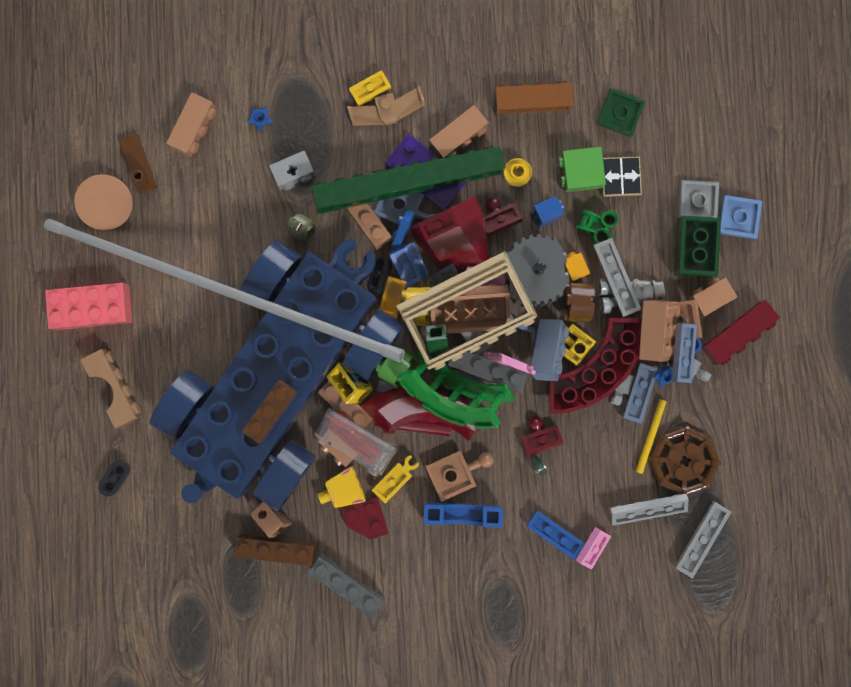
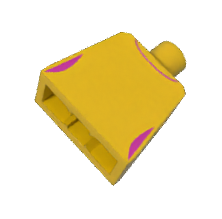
(343, 489)

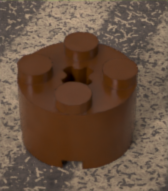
(578, 302)

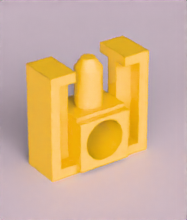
(583, 339)

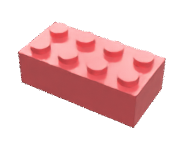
(88, 306)

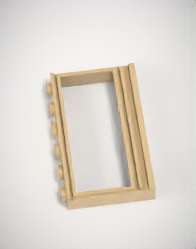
(456, 286)

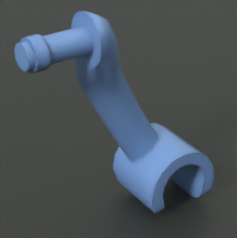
(527, 329)

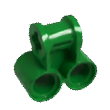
(596, 224)

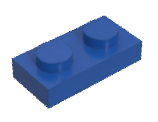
(404, 224)

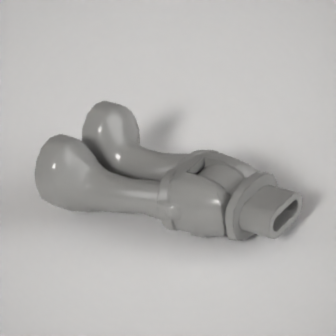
(643, 290)

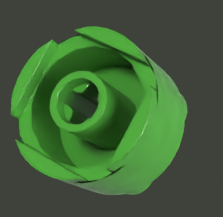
(390, 369)

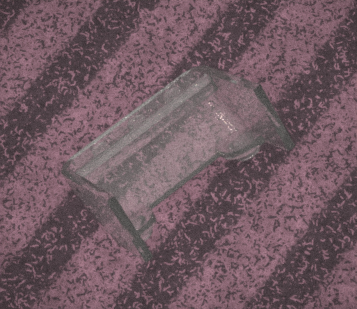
(355, 442)

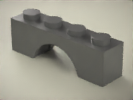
(490, 371)
(353, 591)

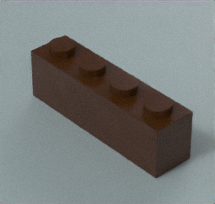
(275, 550)

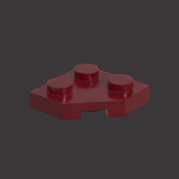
(366, 518)

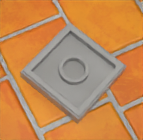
(698, 198)

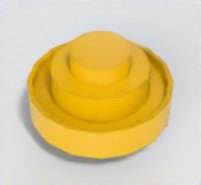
(517, 172)

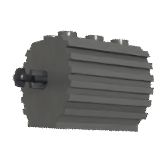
(540, 269)

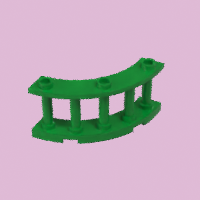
(447, 408)

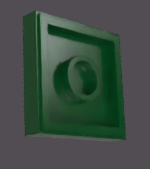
(620, 112)

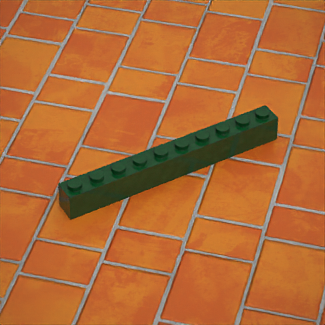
(408, 180)

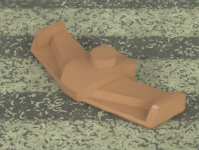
(387, 109)

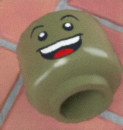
(301, 228)

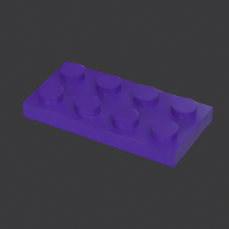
(413, 151)

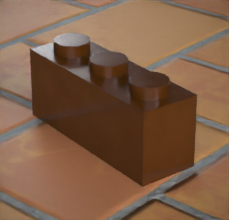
(270, 411)

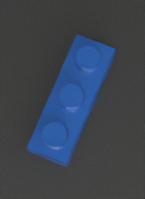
(555, 535)

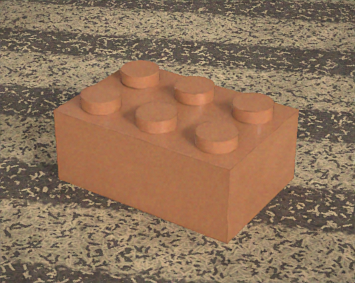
(658, 330)

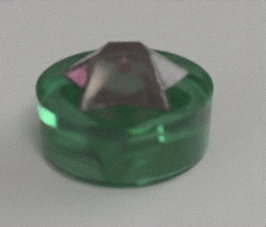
(538, 466)

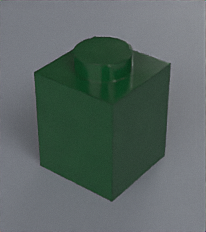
(437, 339)

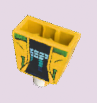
(349, 385)

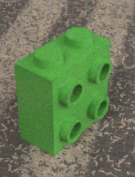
(582, 169)

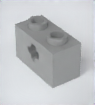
(282, 171)

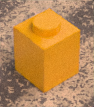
(576, 266)

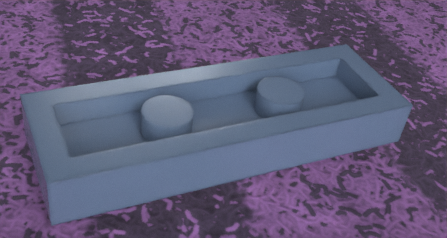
(684, 352)
(640, 393)

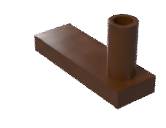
(138, 163)

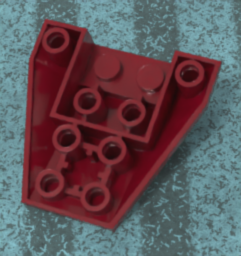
(454, 236)

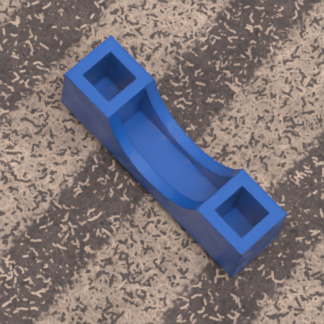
(457, 513)

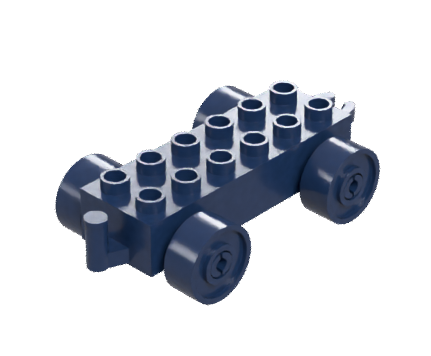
(211, 418)

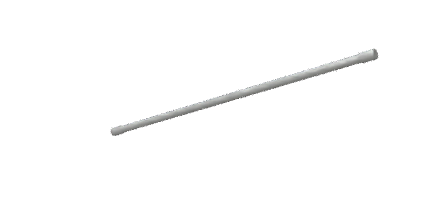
(384, 349)

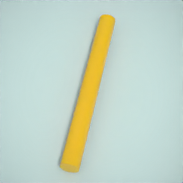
(651, 435)

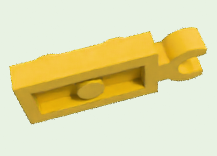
(394, 480)

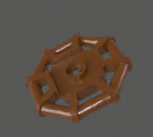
(695, 465)

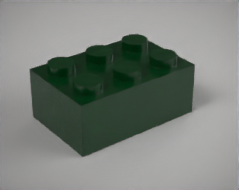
(697, 246)

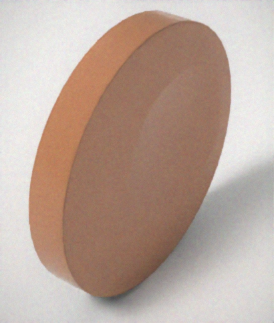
(103, 202)

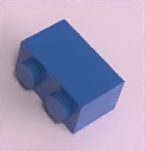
(547, 212)

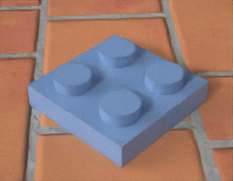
(740, 217)

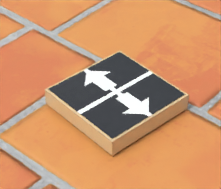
(622, 177)

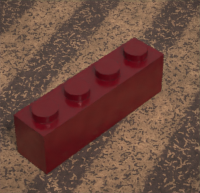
(740, 332)

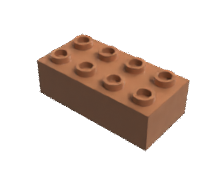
(475, 310)

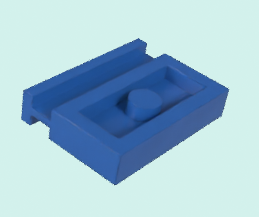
(408, 264)

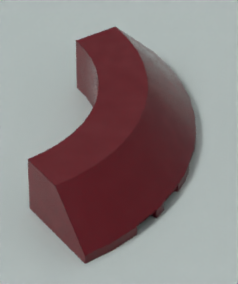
(601, 372)
(398, 408)

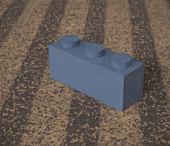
(549, 349)

